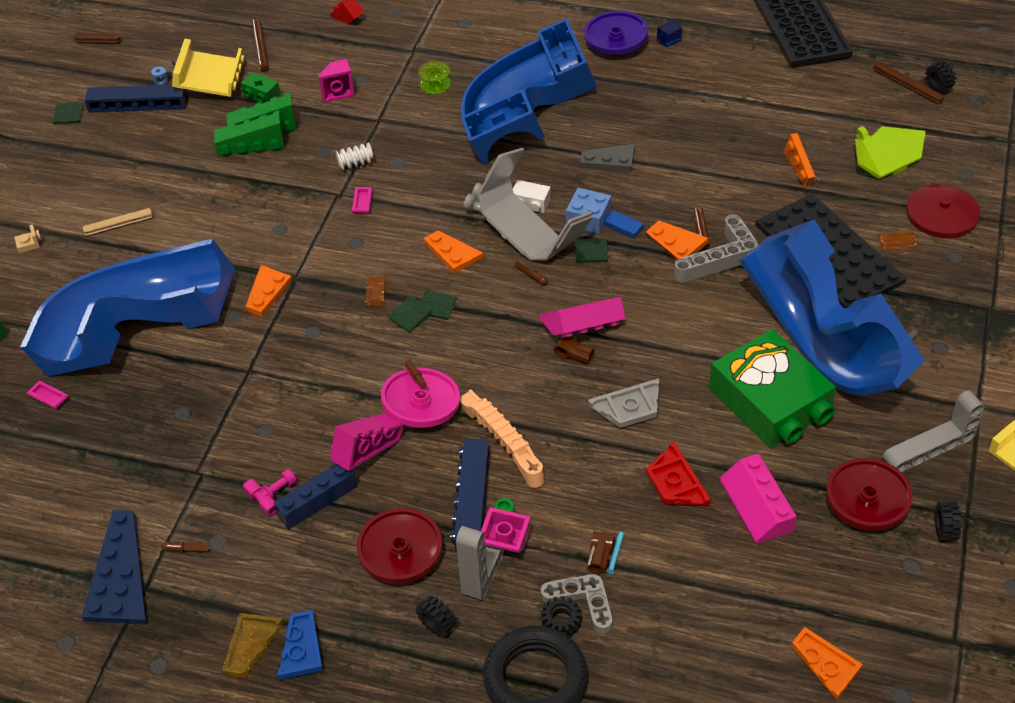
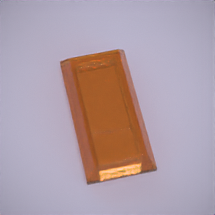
(898, 239)
(375, 290)

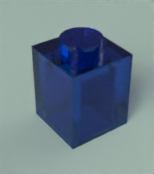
(669, 33)

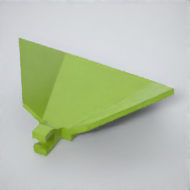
(888, 149)

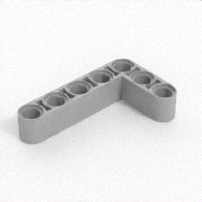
(720, 257)
(940, 439)
(476, 562)

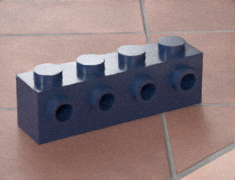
(314, 495)

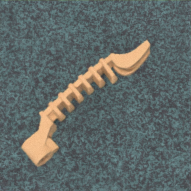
(521, 452)

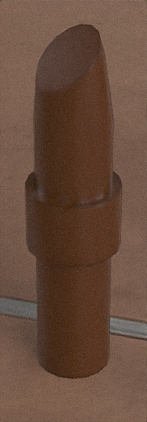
(415, 374)

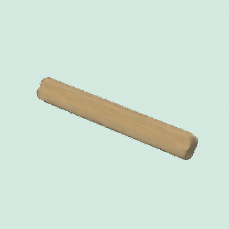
(117, 221)

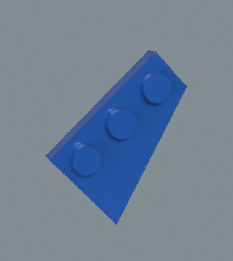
(301, 648)

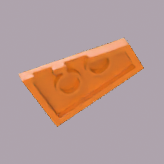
(798, 159)
(676, 240)
(451, 251)
(266, 290)
(826, 661)

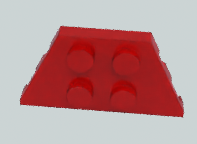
(675, 479)

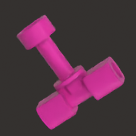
(265, 494)

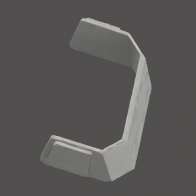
(516, 220)

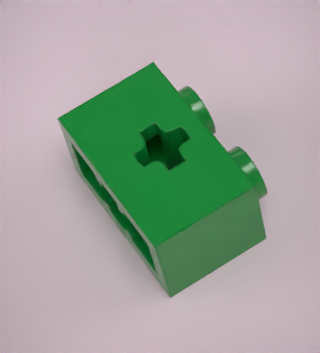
(260, 88)

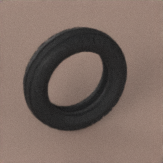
(532, 638)

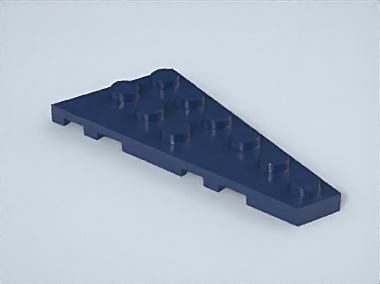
(117, 580)

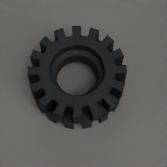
(941, 83)
(948, 521)
(562, 606)
(436, 616)

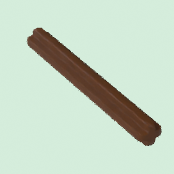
(261, 53)
(908, 82)

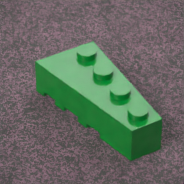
(283, 104)
(251, 136)

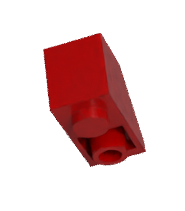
(347, 11)

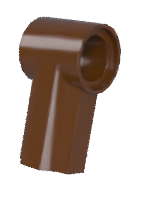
(570, 347)
(600, 547)

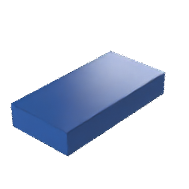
(623, 224)

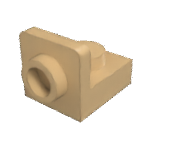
(28, 241)

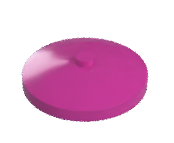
(419, 407)

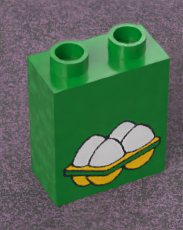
(772, 389)

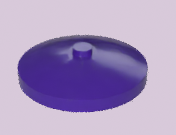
(616, 32)

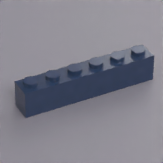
(135, 98)
(471, 486)

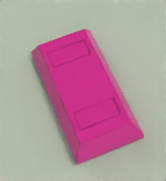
(362, 200)
(48, 394)

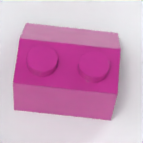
(336, 81)
(506, 530)

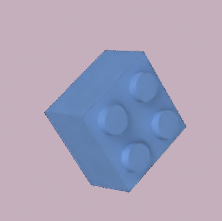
(587, 201)

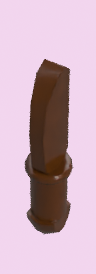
(533, 274)
(187, 547)

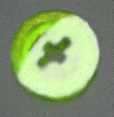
(438, 80)

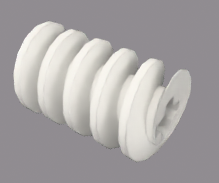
(353, 157)

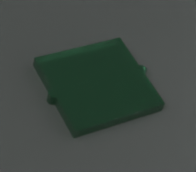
(68, 113)
(591, 250)
(439, 303)
(409, 314)

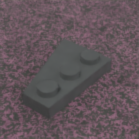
(609, 158)

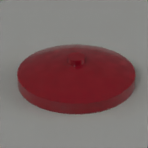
(943, 211)
(869, 494)
(399, 545)

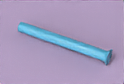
(615, 553)

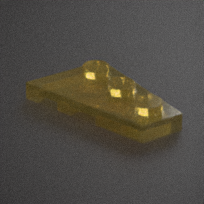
(248, 642)

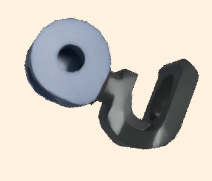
(161, 75)

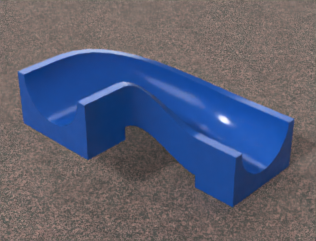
(509, 89)
(172, 285)
(854, 347)

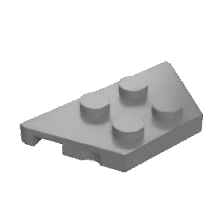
(629, 404)

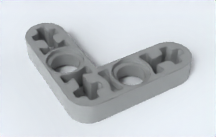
(588, 593)

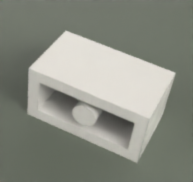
(533, 195)

